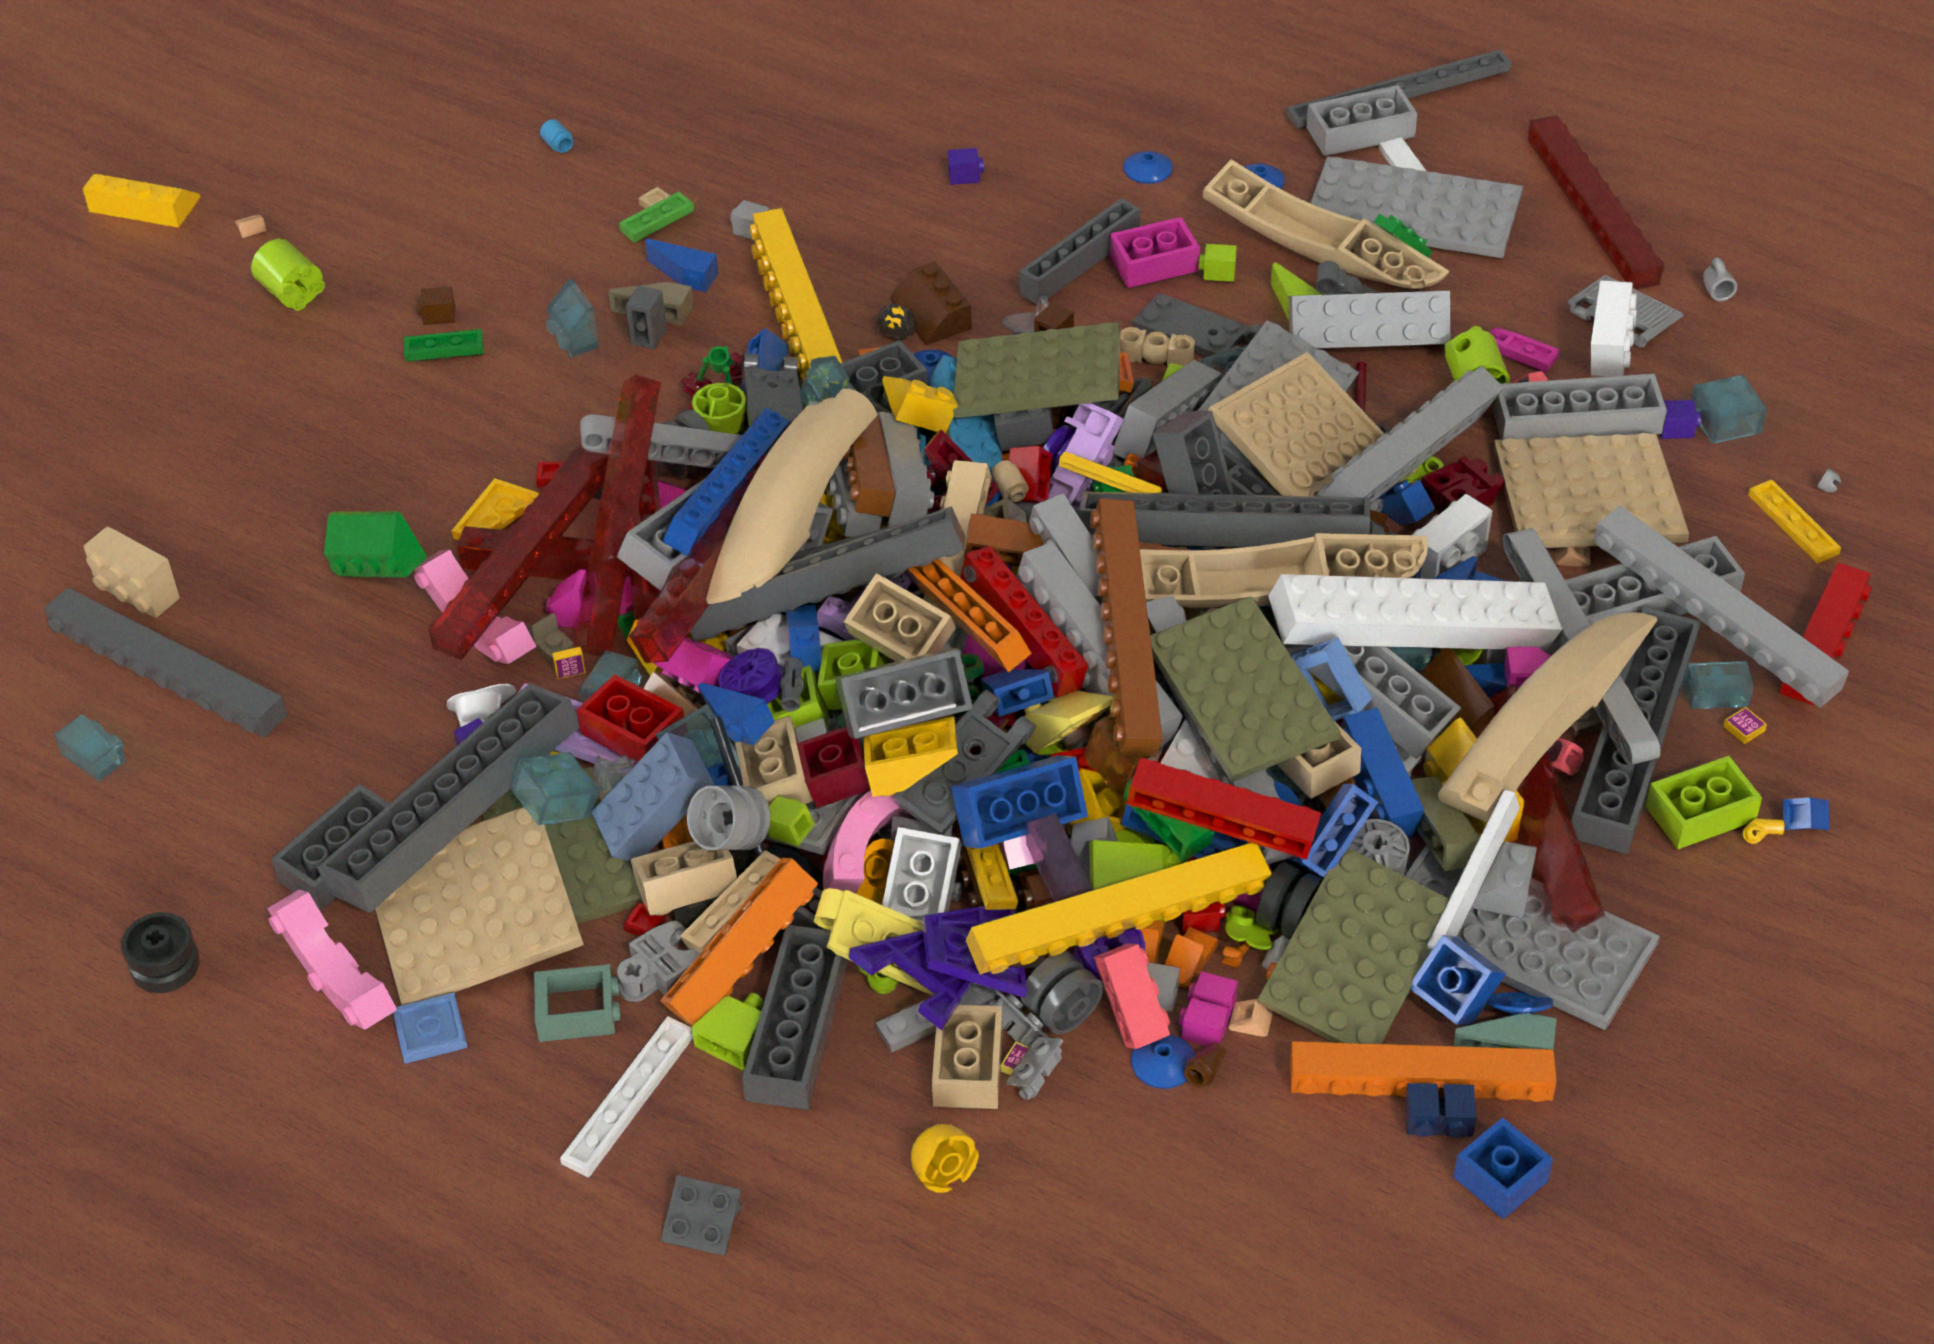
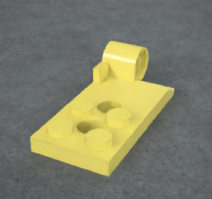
(859, 922)

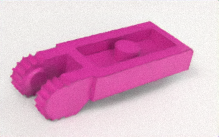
(1525, 349)

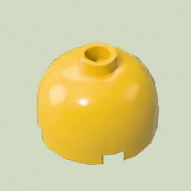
(943, 1156)

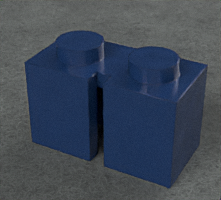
(1434, 1116)

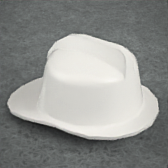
(480, 703)

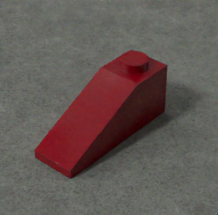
(942, 453)

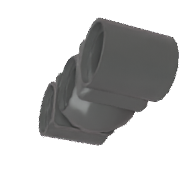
(1333, 280)

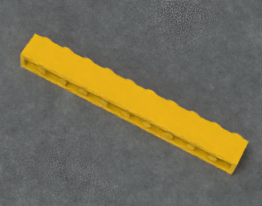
(1117, 908)

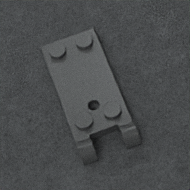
(1180, 318)
(771, 389)
(932, 797)

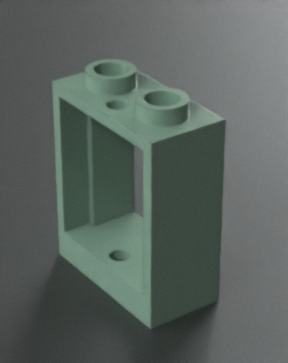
(575, 1024)

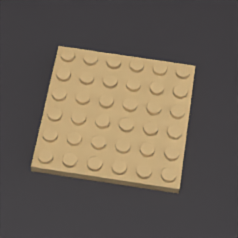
(1296, 426)
(1575, 482)
(478, 910)

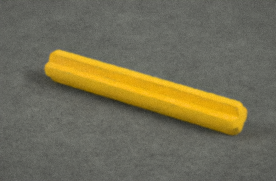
(1106, 475)

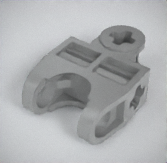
(655, 963)

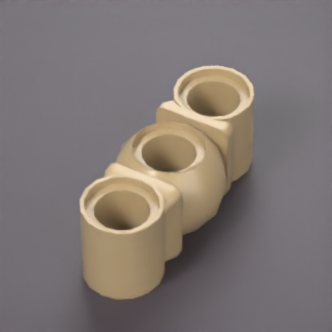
(1156, 347)

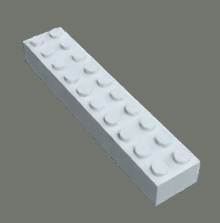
(1413, 612)

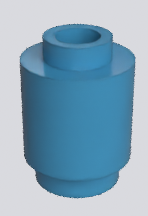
(556, 136)

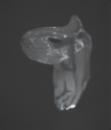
(1025, 321)
(609, 774)

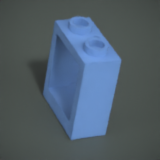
(1344, 672)

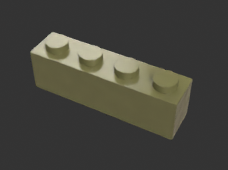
(1444, 827)

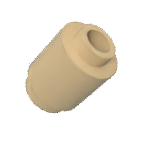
(1009, 481)

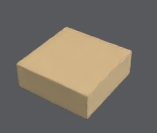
(652, 197)

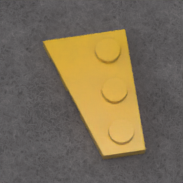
(496, 507)

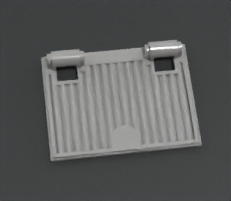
(1651, 314)

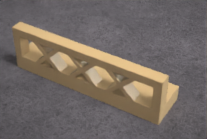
(721, 910)

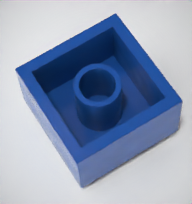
(1457, 980)
(1503, 1168)

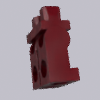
(1462, 478)

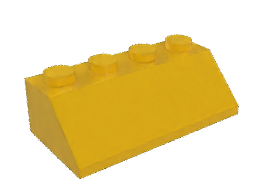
(139, 200)
(1445, 756)

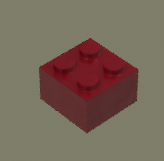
(833, 767)

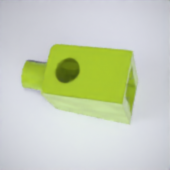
(729, 1029)

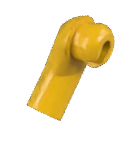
(1759, 828)

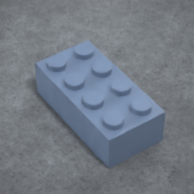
(651, 797)

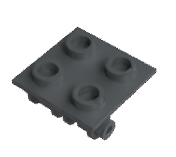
(701, 1215)

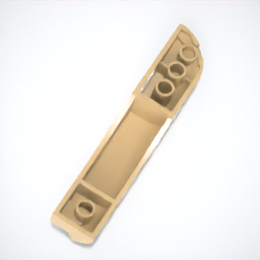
(1319, 233)
(786, 492)
(1233, 574)
(1542, 711)

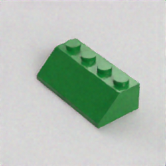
(371, 544)

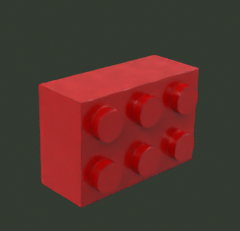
(626, 717)

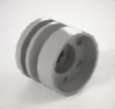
(728, 817)
(1383, 844)

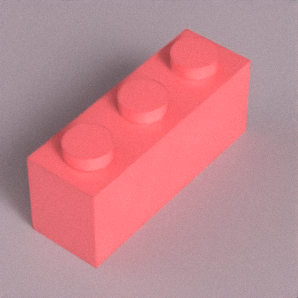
(1132, 995)

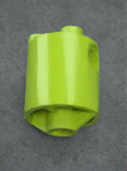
(287, 273)
(1474, 350)
(722, 408)

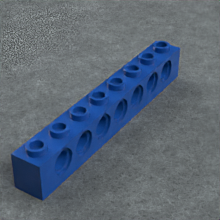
(718, 488)

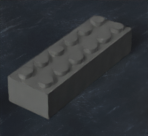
(794, 1020)

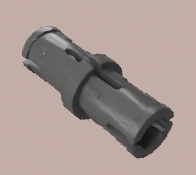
(791, 693)

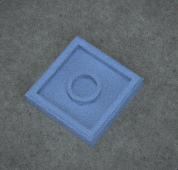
(429, 1028)

